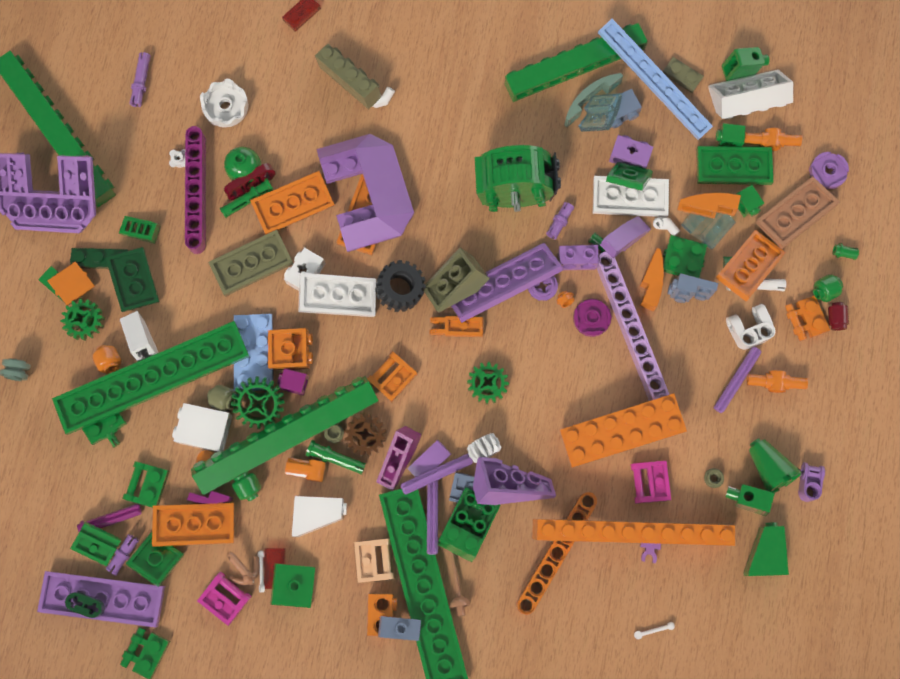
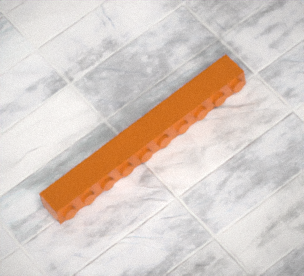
(633, 532)

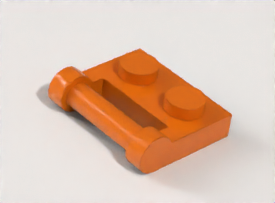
(396, 381)

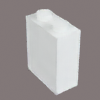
(202, 427)

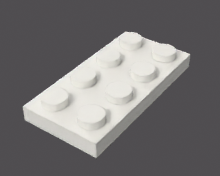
(621, 200)
(337, 295)

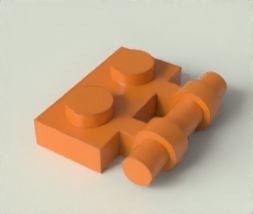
(811, 315)

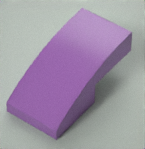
(430, 459)

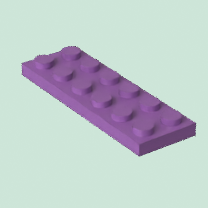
(510, 280)
(122, 600)

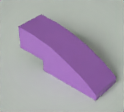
(625, 236)

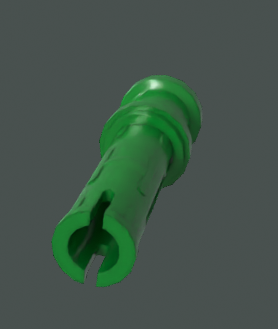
(244, 200)
(326, 454)

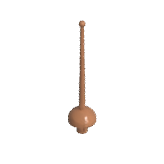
(459, 602)

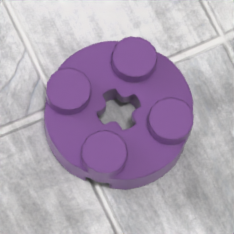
(837, 176)

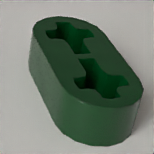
(86, 600)

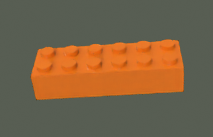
(623, 430)

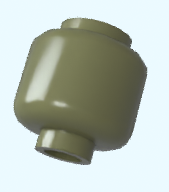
(221, 398)

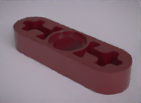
(239, 187)

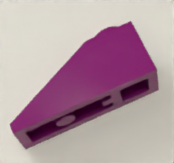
(398, 457)

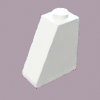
(138, 336)
(316, 513)

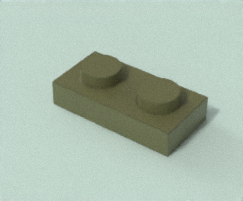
(683, 74)

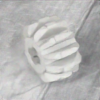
(484, 447)

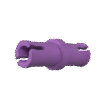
(560, 220)
(122, 554)

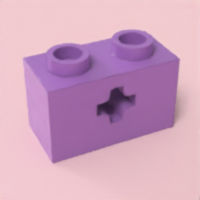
(622, 148)

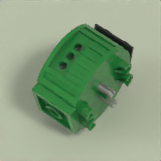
(516, 177)

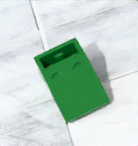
(467, 526)

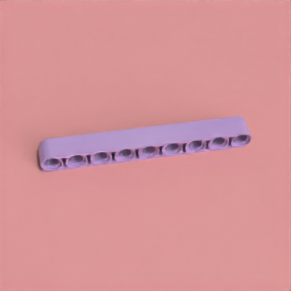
(632, 322)

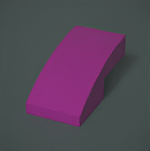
(214, 498)

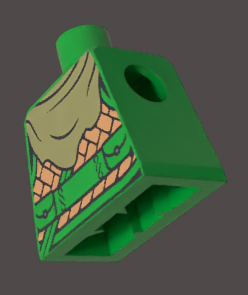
(760, 499)

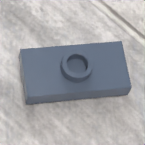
(399, 628)

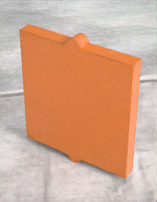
(71, 283)

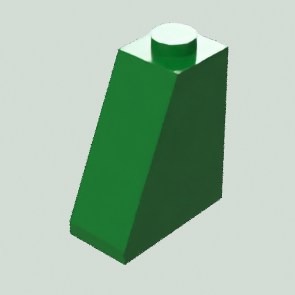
(768, 552)

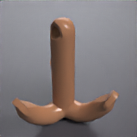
(248, 577)

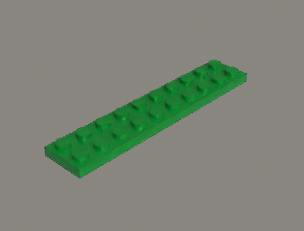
(150, 378)
(422, 585)

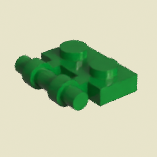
(151, 655)

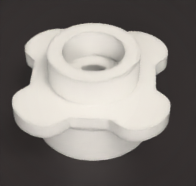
(174, 155)

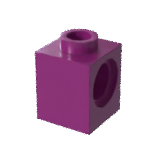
(293, 381)

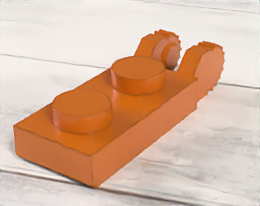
(453, 327)

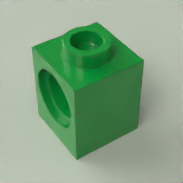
(730, 135)
(749, 202)

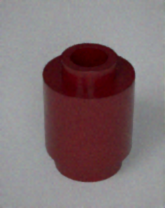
(838, 316)

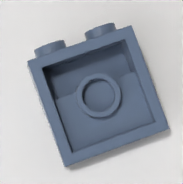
(686, 287)

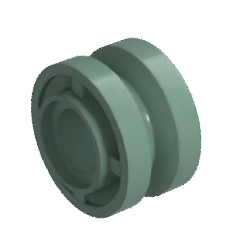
(15, 369)

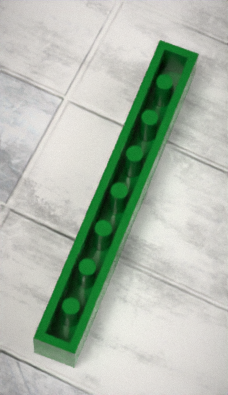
(567, 65)

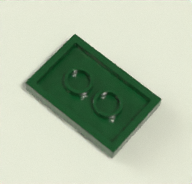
(132, 279)

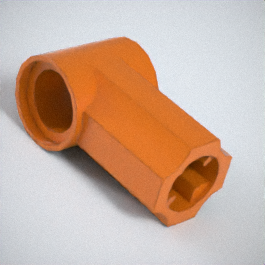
(310, 470)

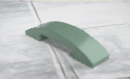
(606, 83)

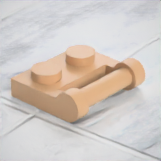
(367, 563)

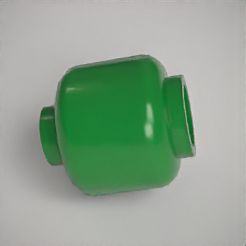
(828, 288)
(246, 486)

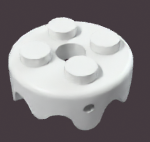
(224, 92)

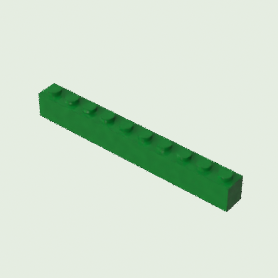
(49, 120)
(283, 435)

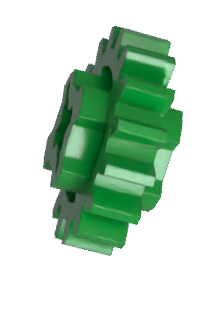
(74, 318)
(481, 377)

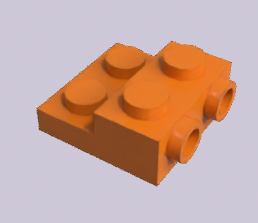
(289, 349)

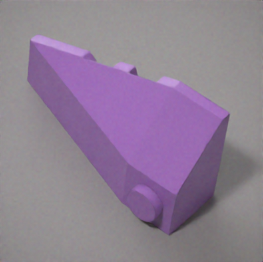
(504, 484)

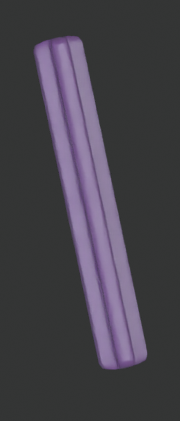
(737, 379)
(436, 474)
(432, 518)

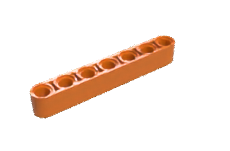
(554, 563)

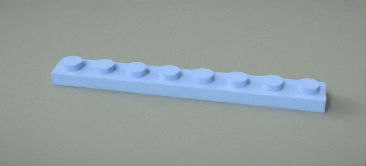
(655, 79)

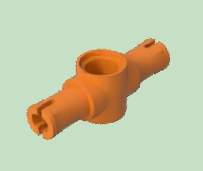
(773, 138)
(777, 381)

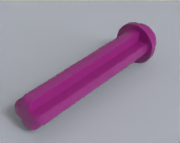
(114, 517)

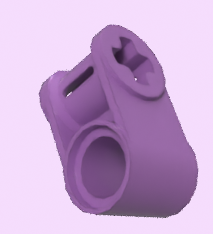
(812, 478)

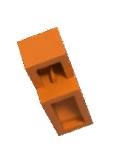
(710, 203)
(653, 281)

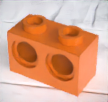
(374, 612)

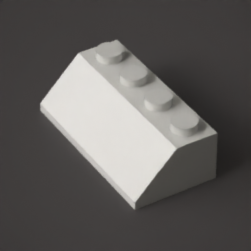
(751, 94)

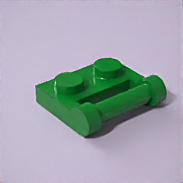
(152, 485)

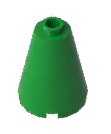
(772, 466)

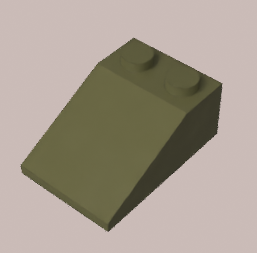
(455, 280)

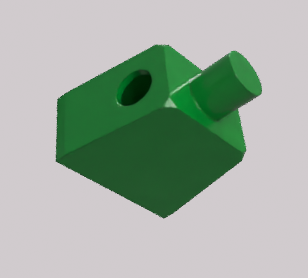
(744, 63)

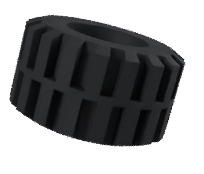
(407, 273)

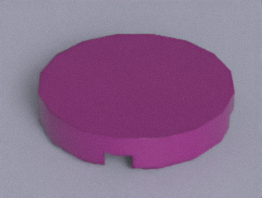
(592, 317)

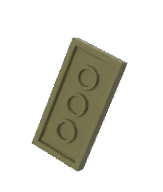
(250, 263)

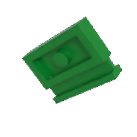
(95, 544)

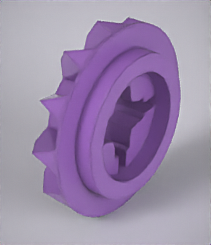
(550, 290)

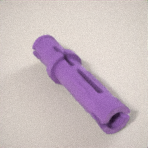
(138, 87)

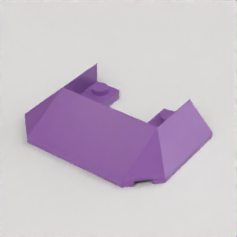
(386, 187)
(50, 211)

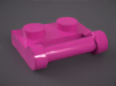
(657, 481)
(221, 605)

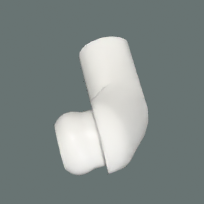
(385, 98)
(666, 224)

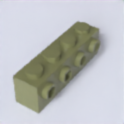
(348, 76)

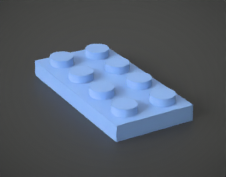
(255, 336)

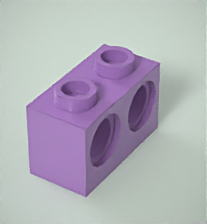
(578, 257)

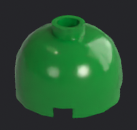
(241, 162)

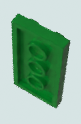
(734, 165)

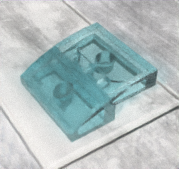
(601, 112)
(707, 229)

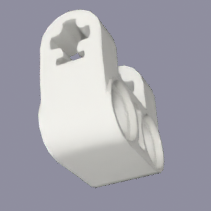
(754, 333)

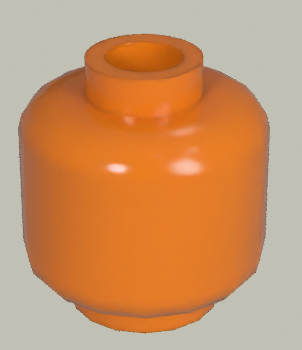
(106, 359)

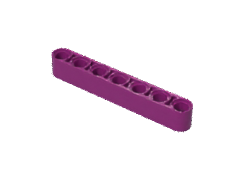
(192, 182)

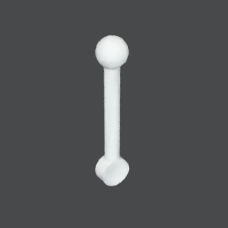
(261, 554)
(638, 635)

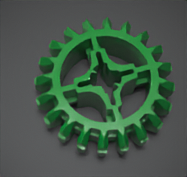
(253, 395)

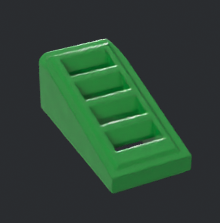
(152, 235)

